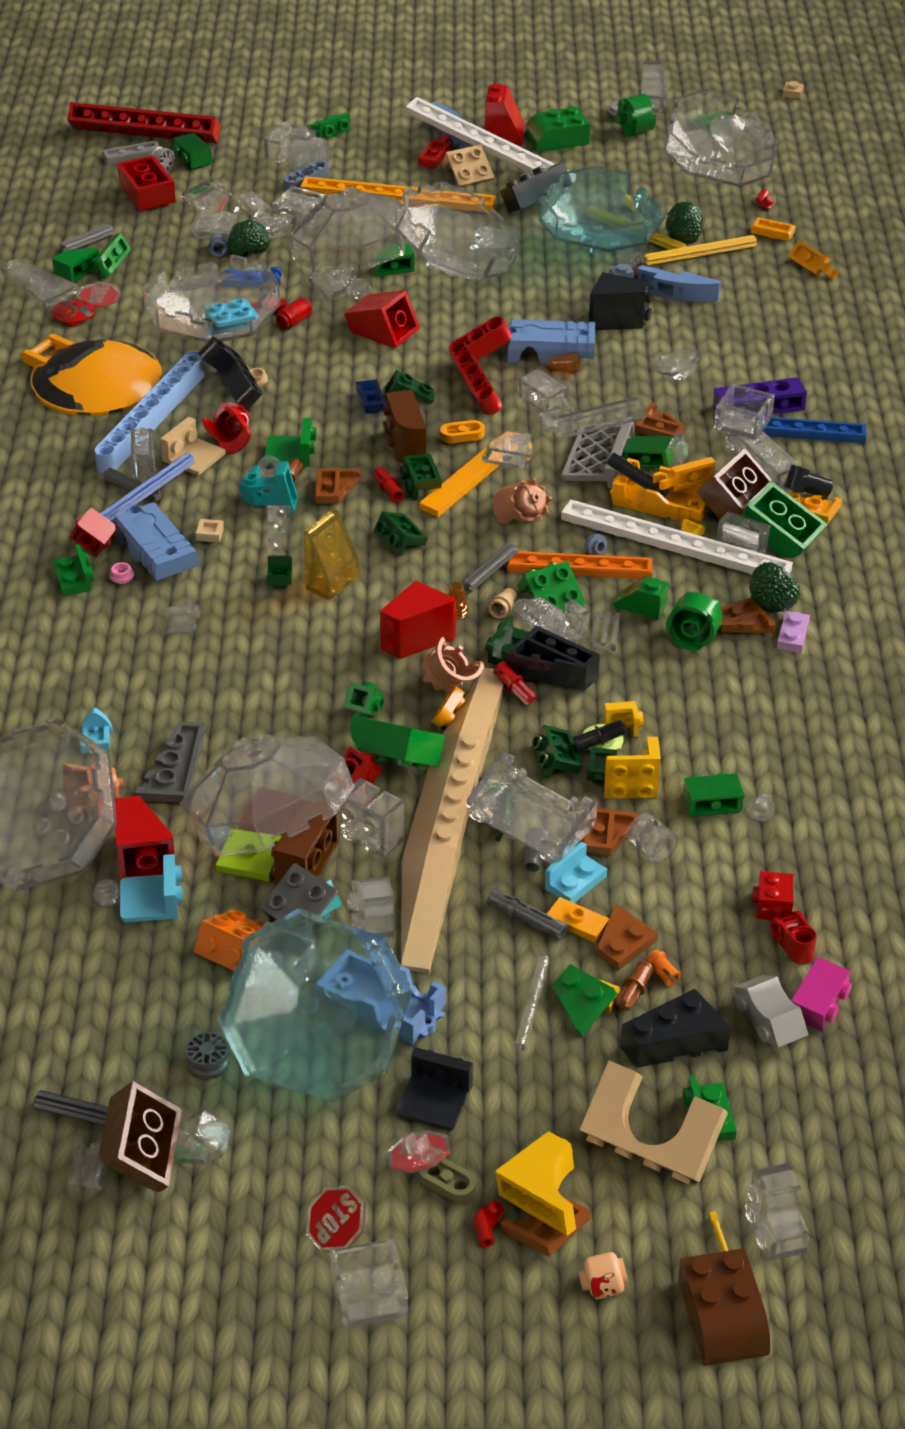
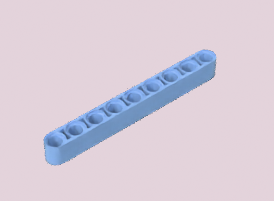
(150, 410)

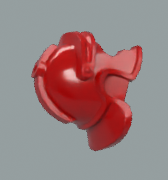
(225, 427)

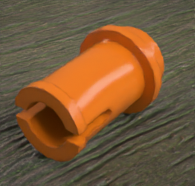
(663, 967)

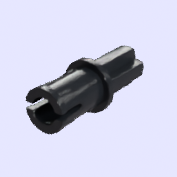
(599, 735)

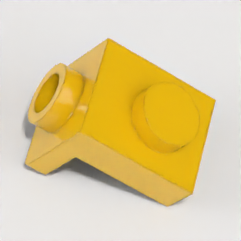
(627, 713)

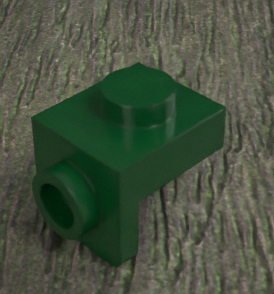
(279, 571)
(597, 763)

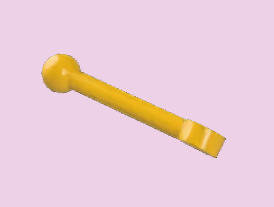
(714, 1221)

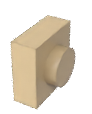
(793, 90)
(209, 530)

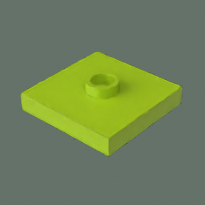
(250, 865)

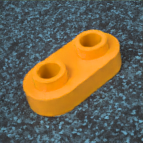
(462, 431)
(452, 702)

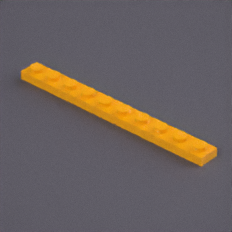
(333, 186)

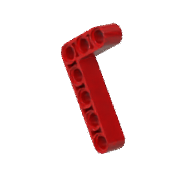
(473, 347)

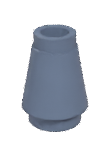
(217, 245)

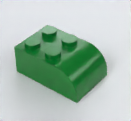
(557, 129)
(791, 522)
(397, 742)

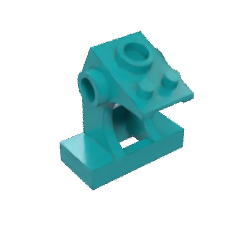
(280, 486)

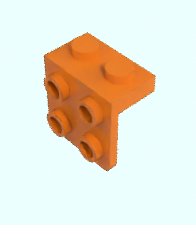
(223, 936)

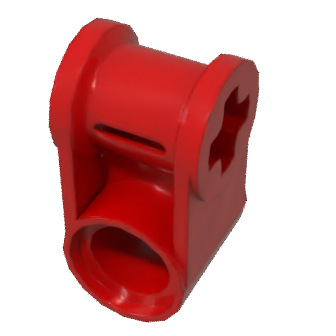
(795, 937)

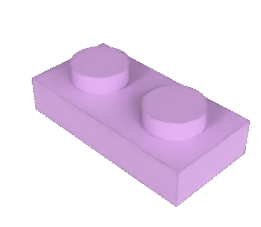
(793, 631)

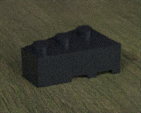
(530, 186)
(553, 660)
(674, 1030)

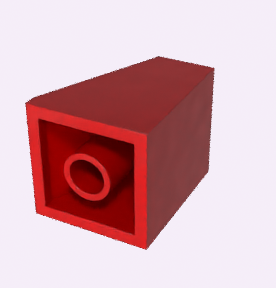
(502, 115)
(383, 318)
(417, 620)
(140, 838)

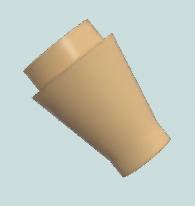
(501, 604)

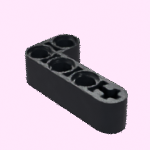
(233, 371)

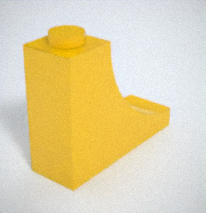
(534, 1178)

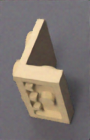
(468, 165)
(184, 440)

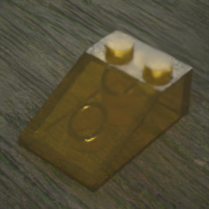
(329, 556)

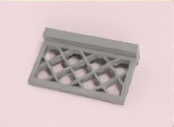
(617, 440)

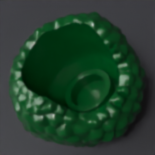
(684, 222)
(248, 237)
(773, 588)

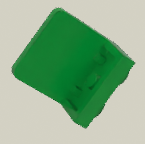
(293, 447)
(553, 583)

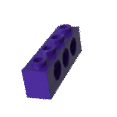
(789, 394)

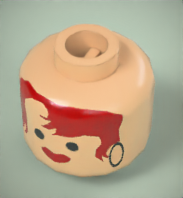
(603, 1275)

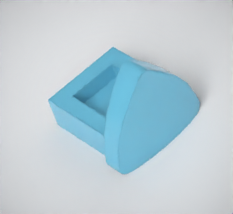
(97, 728)

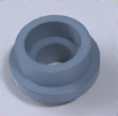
(596, 544)

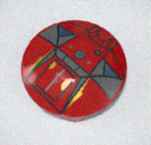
(73, 311)

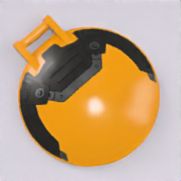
(91, 375)

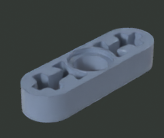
(316, 169)

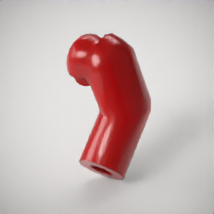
(486, 1220)

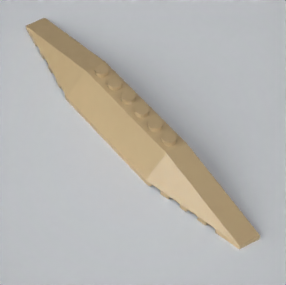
(441, 820)

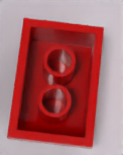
(146, 183)

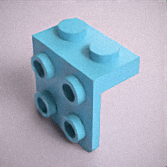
(231, 313)
(152, 896)

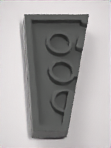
(175, 766)

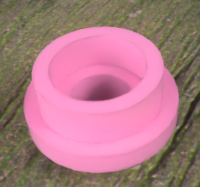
(121, 573)

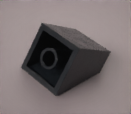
(620, 302)

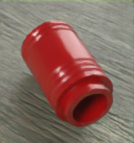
(293, 313)

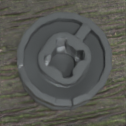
(199, 1048)

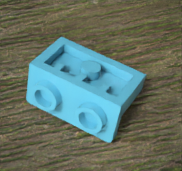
(574, 875)

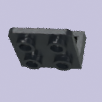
(436, 1089)

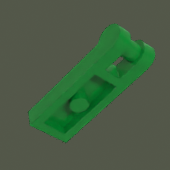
(111, 255)

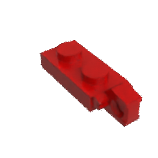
(435, 152)

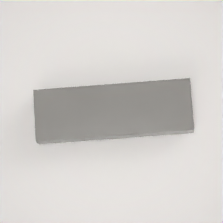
(127, 153)

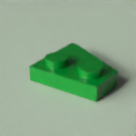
(582, 997)

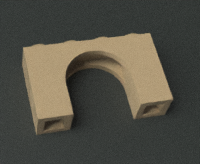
(683, 1154)

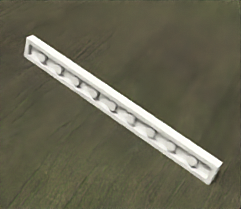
(475, 135)
(668, 538)

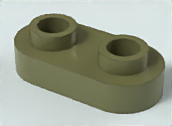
(448, 1180)

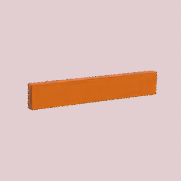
(584, 564)

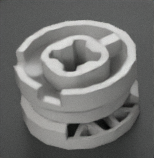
(162, 155)

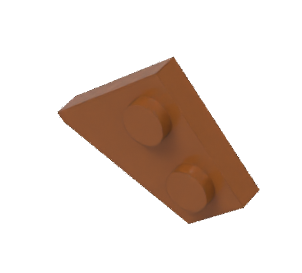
(658, 424)
(335, 484)
(746, 617)
(608, 831)
(624, 938)
(539, 1234)

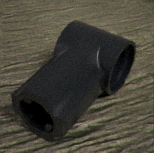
(802, 481)

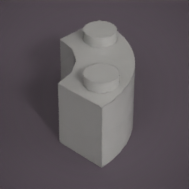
(770, 1010)

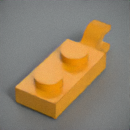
(812, 259)
(686, 475)

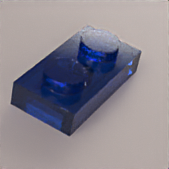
(370, 395)

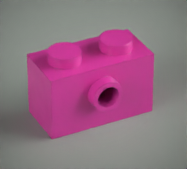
(822, 992)

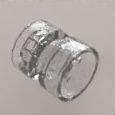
(652, 838)

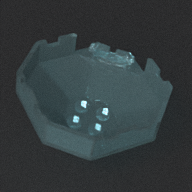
(598, 211)
(315, 1005)

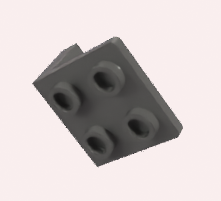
(298, 890)

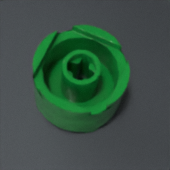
(635, 114)
(694, 620)

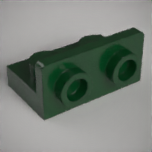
(419, 474)
(398, 531)
(503, 640)
(556, 750)

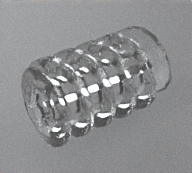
(543, 614)

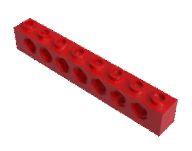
(142, 122)

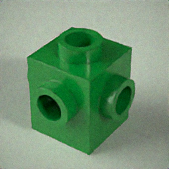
(358, 694)

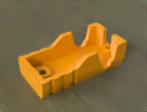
(676, 505)

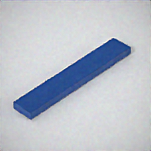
(816, 430)

